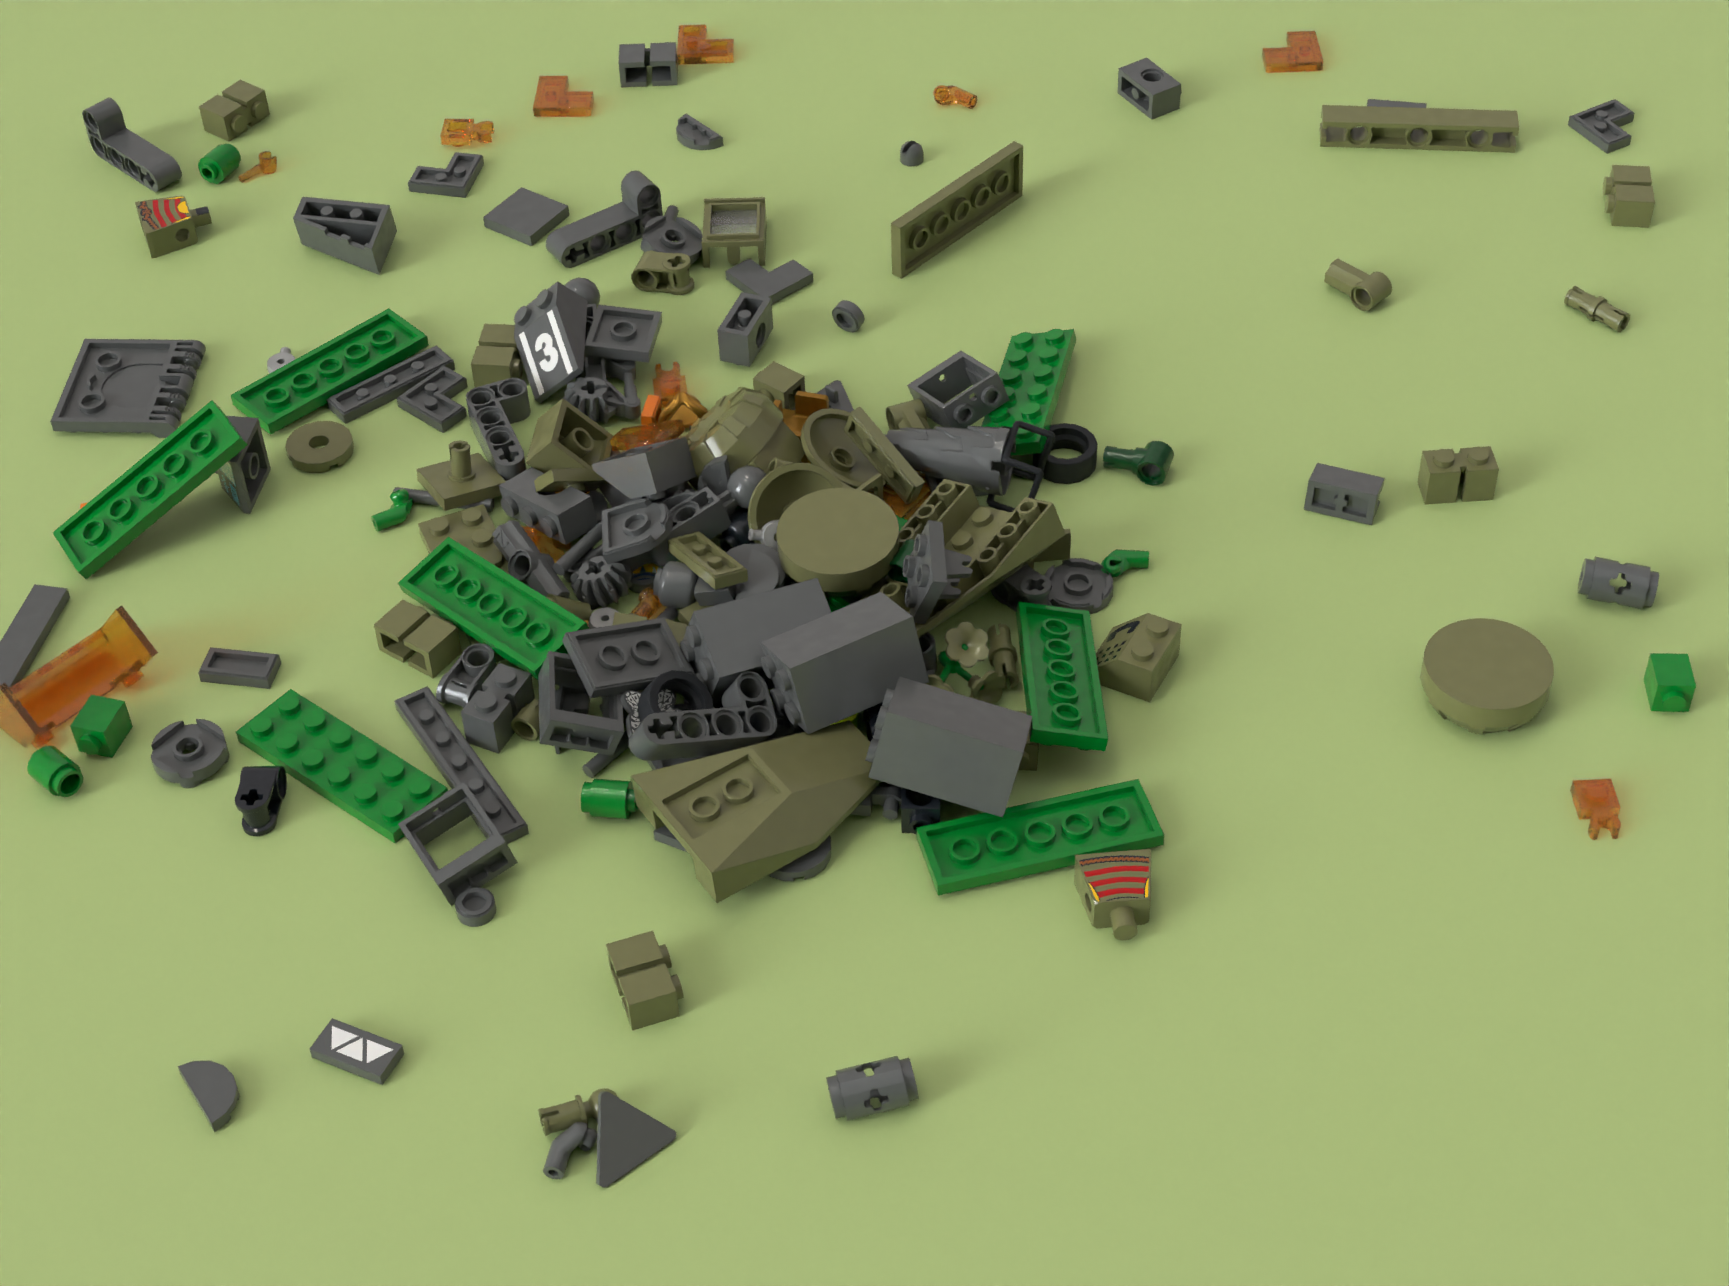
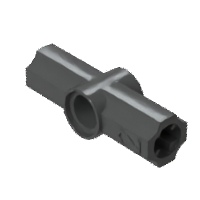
(526, 560)

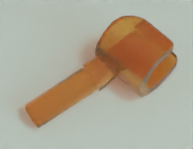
(266, 165)

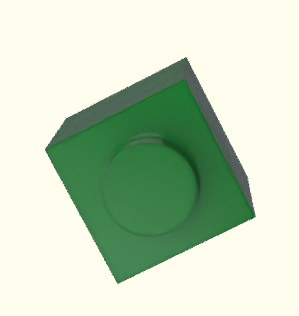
(1669, 682)
(101, 726)

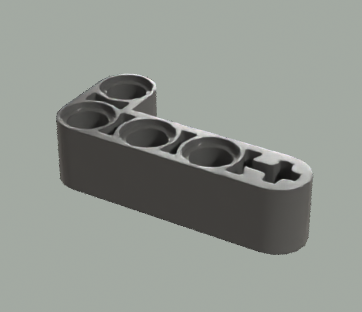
(126, 149)
(609, 227)
(491, 413)
(741, 720)

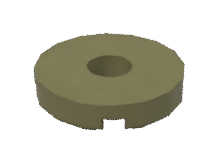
(332, 435)

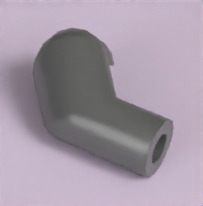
(563, 1145)

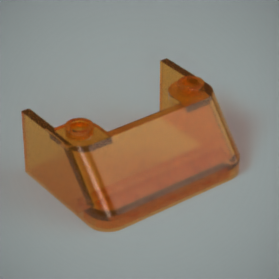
(64, 684)

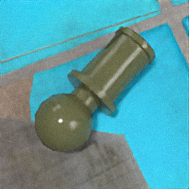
(565, 1114)

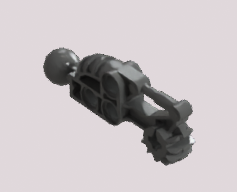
(591, 390)
(691, 512)

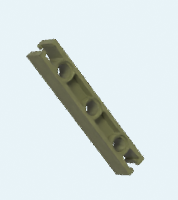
(1439, 128)

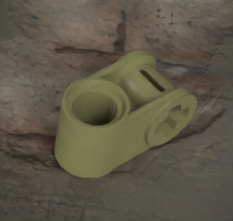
(662, 271)

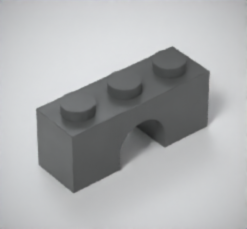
(557, 515)

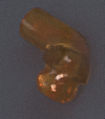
(954, 95)
(648, 604)

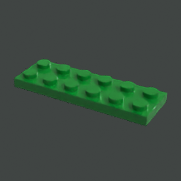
(328, 370)
(1033, 381)
(149, 489)
(490, 605)
(1061, 677)
(340, 763)
(1038, 836)

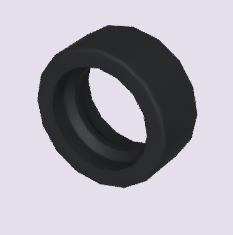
(1072, 469)
(679, 681)

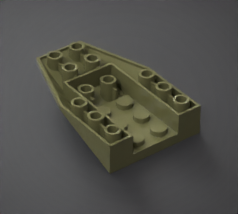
(992, 537)
(758, 803)

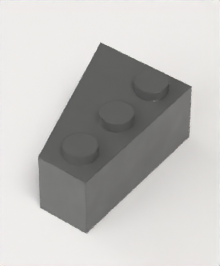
(347, 230)

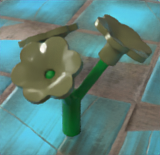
(964, 649)

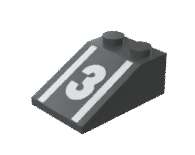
(551, 339)

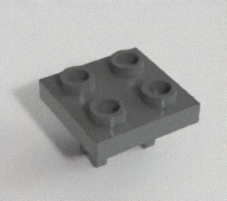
(932, 572)

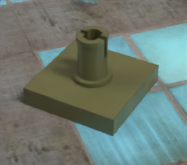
(461, 479)

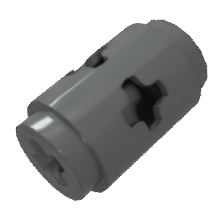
(1640, 585)
(891, 1084)

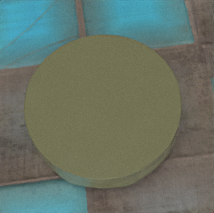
(733, 427)
(840, 539)
(1486, 675)

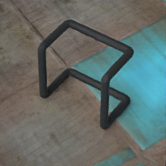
(1038, 471)

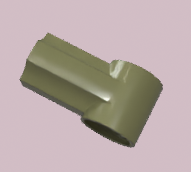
(1362, 288)
(907, 414)

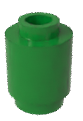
(219, 163)
(55, 771)
(608, 799)

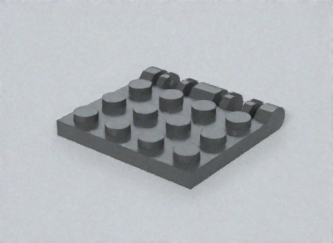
(128, 386)

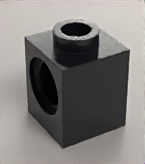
(918, 810)

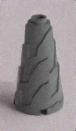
(958, 454)

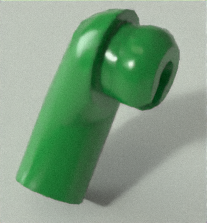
(397, 513)
(1121, 560)

